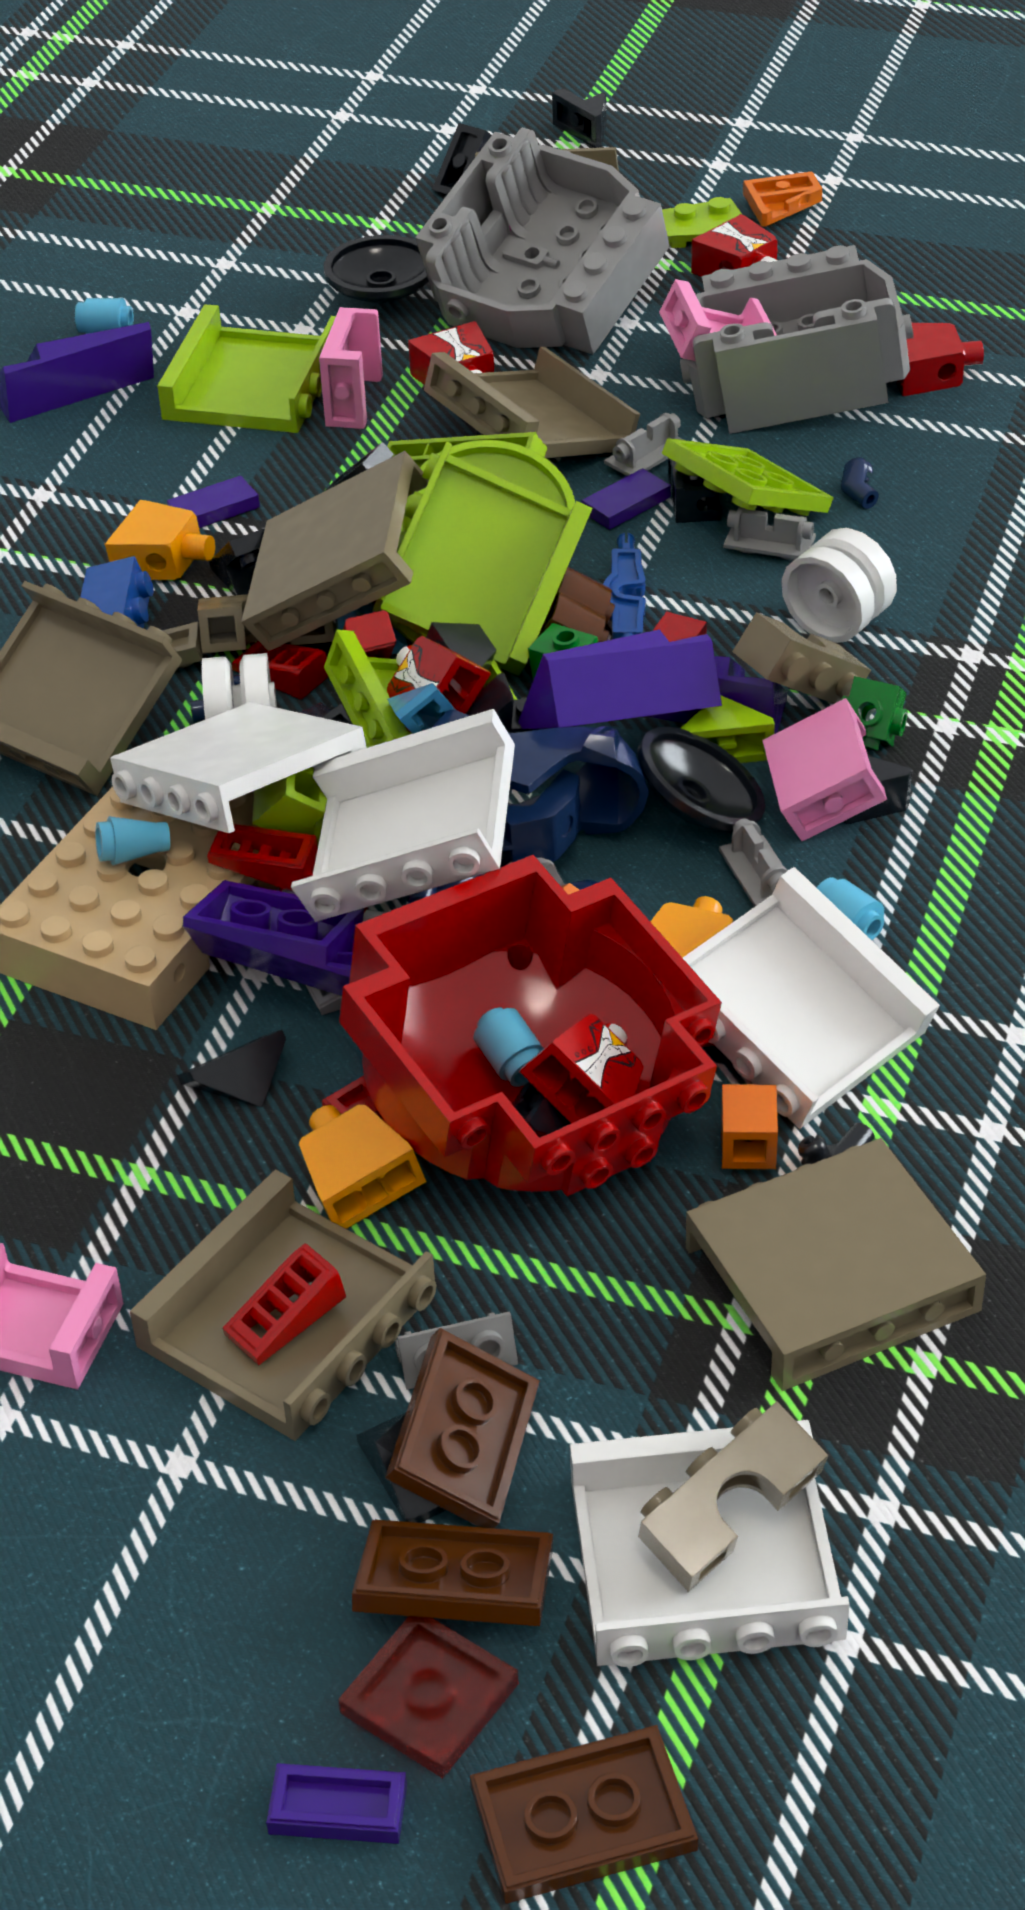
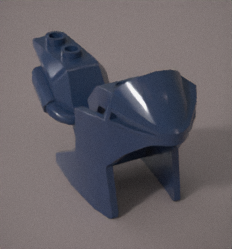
(598, 798)

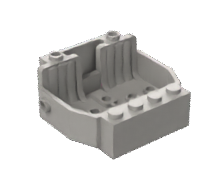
(540, 245)
(832, 345)

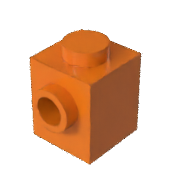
(750, 1115)

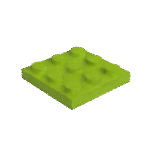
(746, 477)

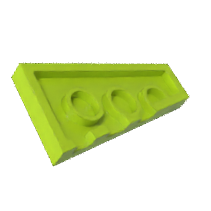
(691, 220)

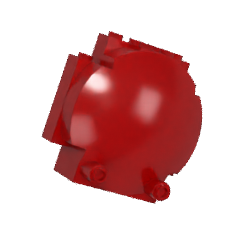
(554, 957)

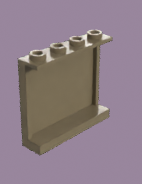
(553, 400)
(332, 553)
(77, 686)
(837, 1261)
(294, 1387)

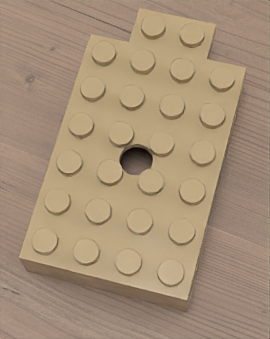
(111, 934)

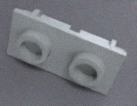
(644, 447)
(785, 539)
(752, 861)
(490, 1333)

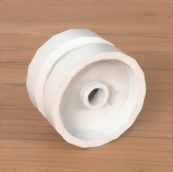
(839, 585)
(219, 687)

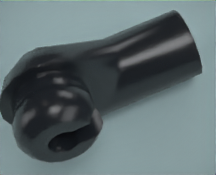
(816, 1148)

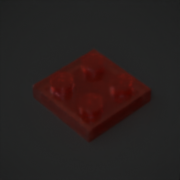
(428, 1693)

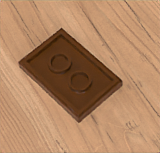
(463, 1430)
(454, 1572)
(582, 1813)

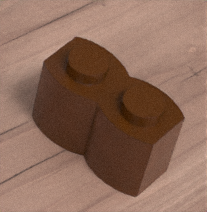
(581, 605)

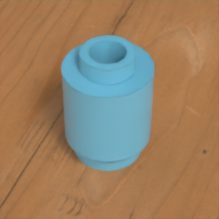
(102, 314)
(855, 904)
(506, 1043)

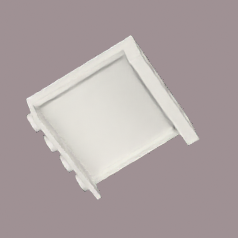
(225, 757)
(410, 815)
(807, 999)
(764, 1595)

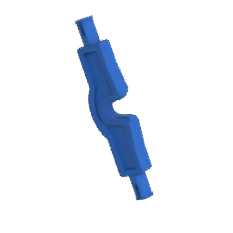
(627, 588)

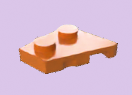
(781, 195)

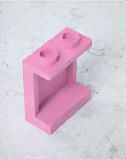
(688, 319)
(347, 361)
(822, 770)
(54, 1321)

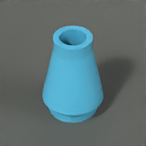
(130, 839)

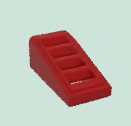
(373, 633)
(292, 667)
(280, 859)
(289, 1279)

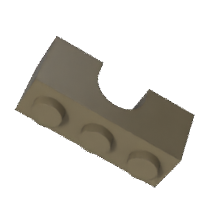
(223, 630)
(803, 664)
(766, 1455)

